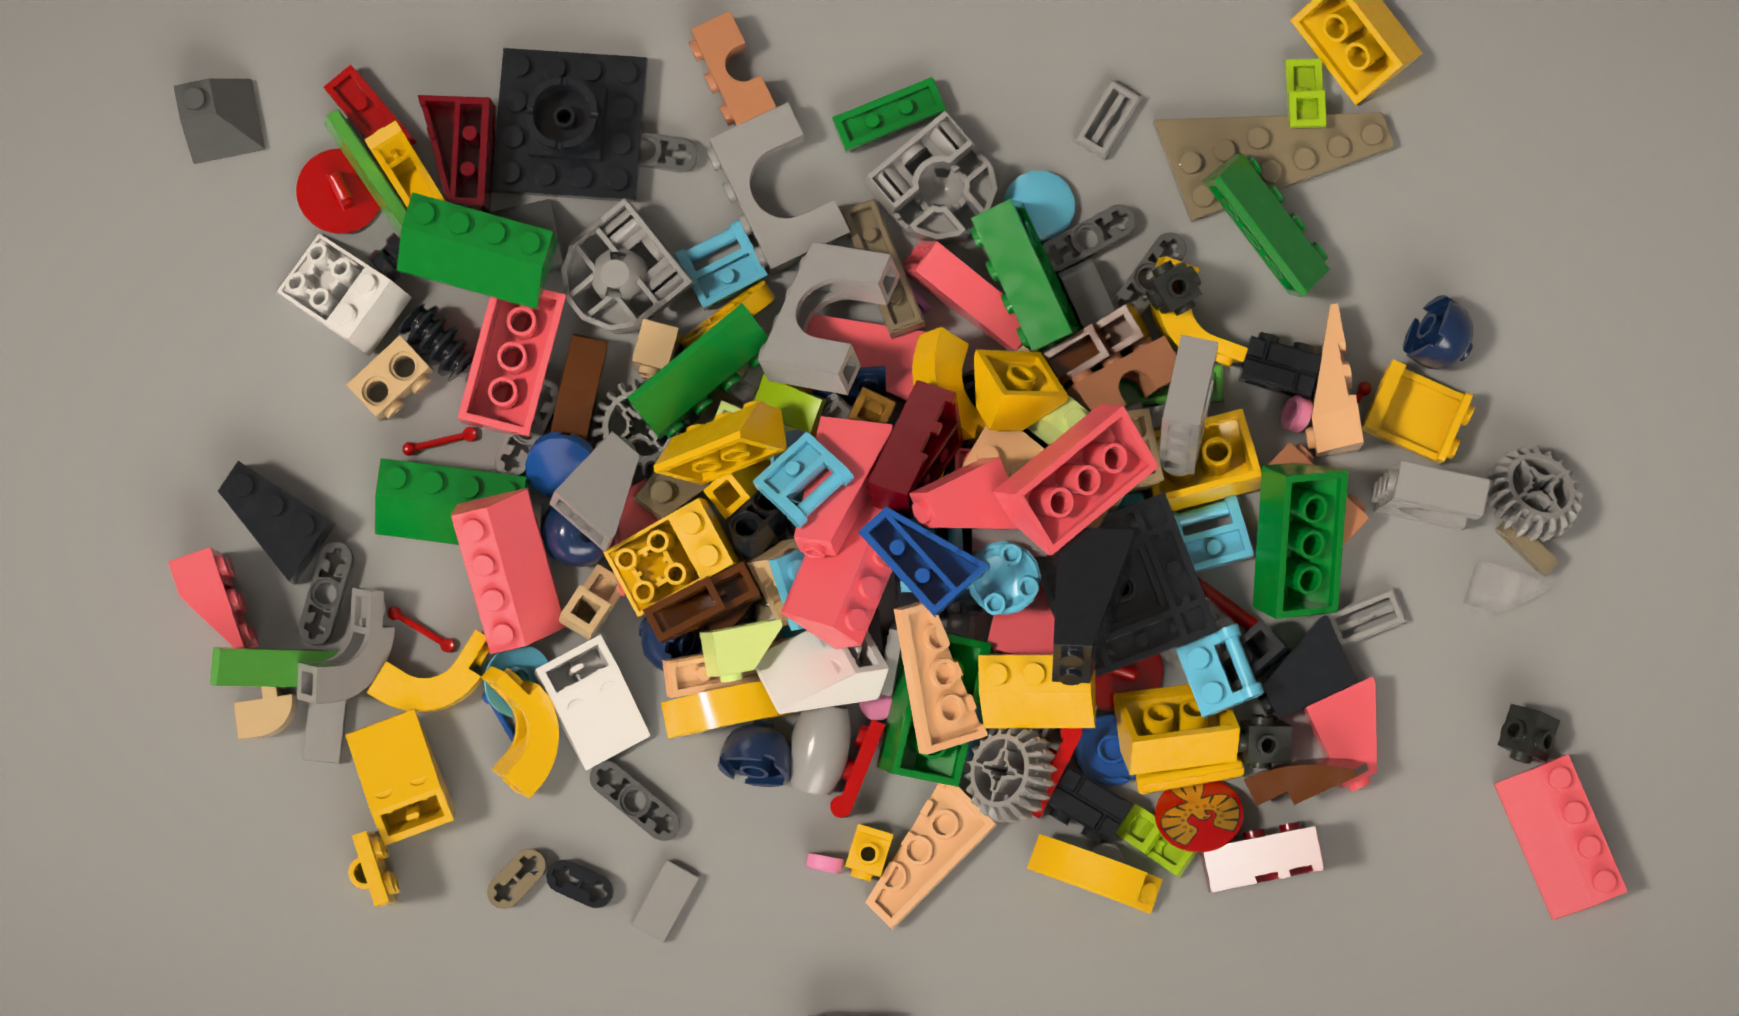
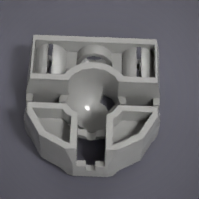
(947, 146)
(621, 231)

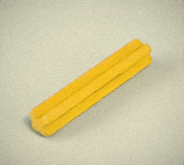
(1185, 777)

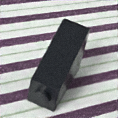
(1308, 672)

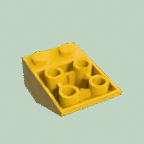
(671, 555)
(400, 777)

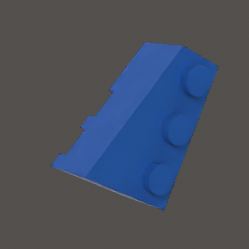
(921, 560)

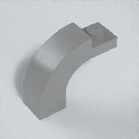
(358, 659)

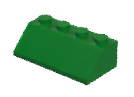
(1267, 225)
(475, 251)
(1025, 275)
(699, 373)
(420, 497)
(1299, 540)
(899, 744)

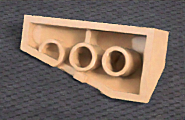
(1335, 414)

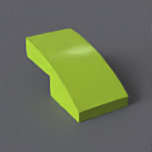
(1305, 93)
(798, 407)
(1141, 832)

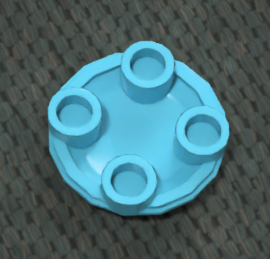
(1046, 201)
(1010, 580)

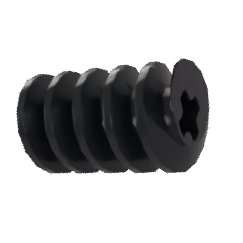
(437, 341)

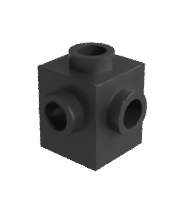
(1160, 288)
(1528, 734)
(1265, 741)

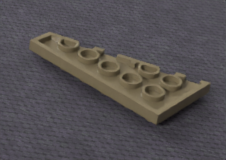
(1284, 153)

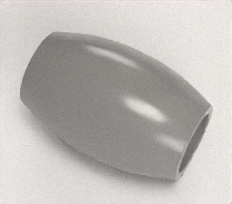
(820, 749)

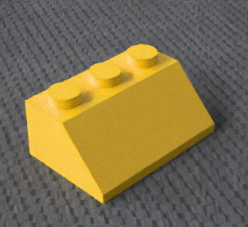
(1357, 43)
(724, 444)
(1223, 468)
(1021, 694)
(1167, 732)

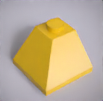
(1015, 389)

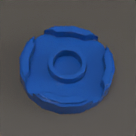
(554, 459)
(1100, 753)

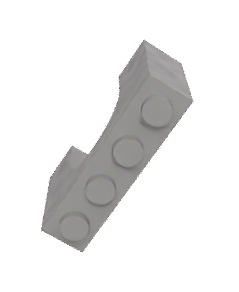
(739, 154)
(824, 277)
(1187, 405)
(1430, 495)

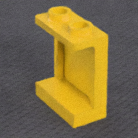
(1417, 414)

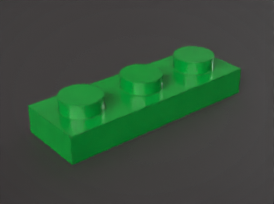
(889, 114)

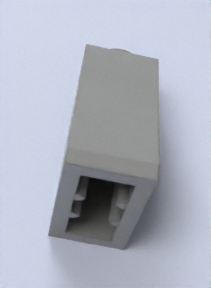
(598, 490)

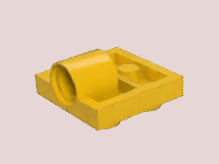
(371, 855)

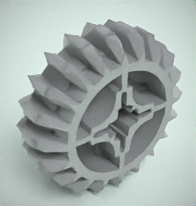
(619, 404)
(1533, 494)
(1000, 793)

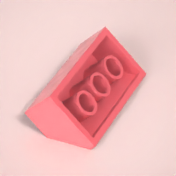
(511, 364)
(1076, 477)
(508, 569)
(841, 592)
(1560, 837)

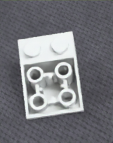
(344, 294)
(814, 675)
(592, 702)

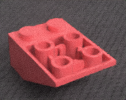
(207, 587)

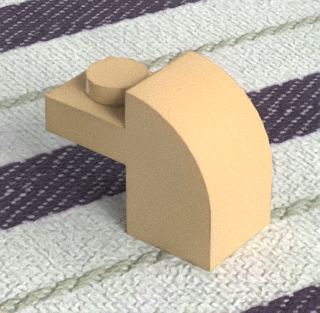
(591, 603)
(265, 716)

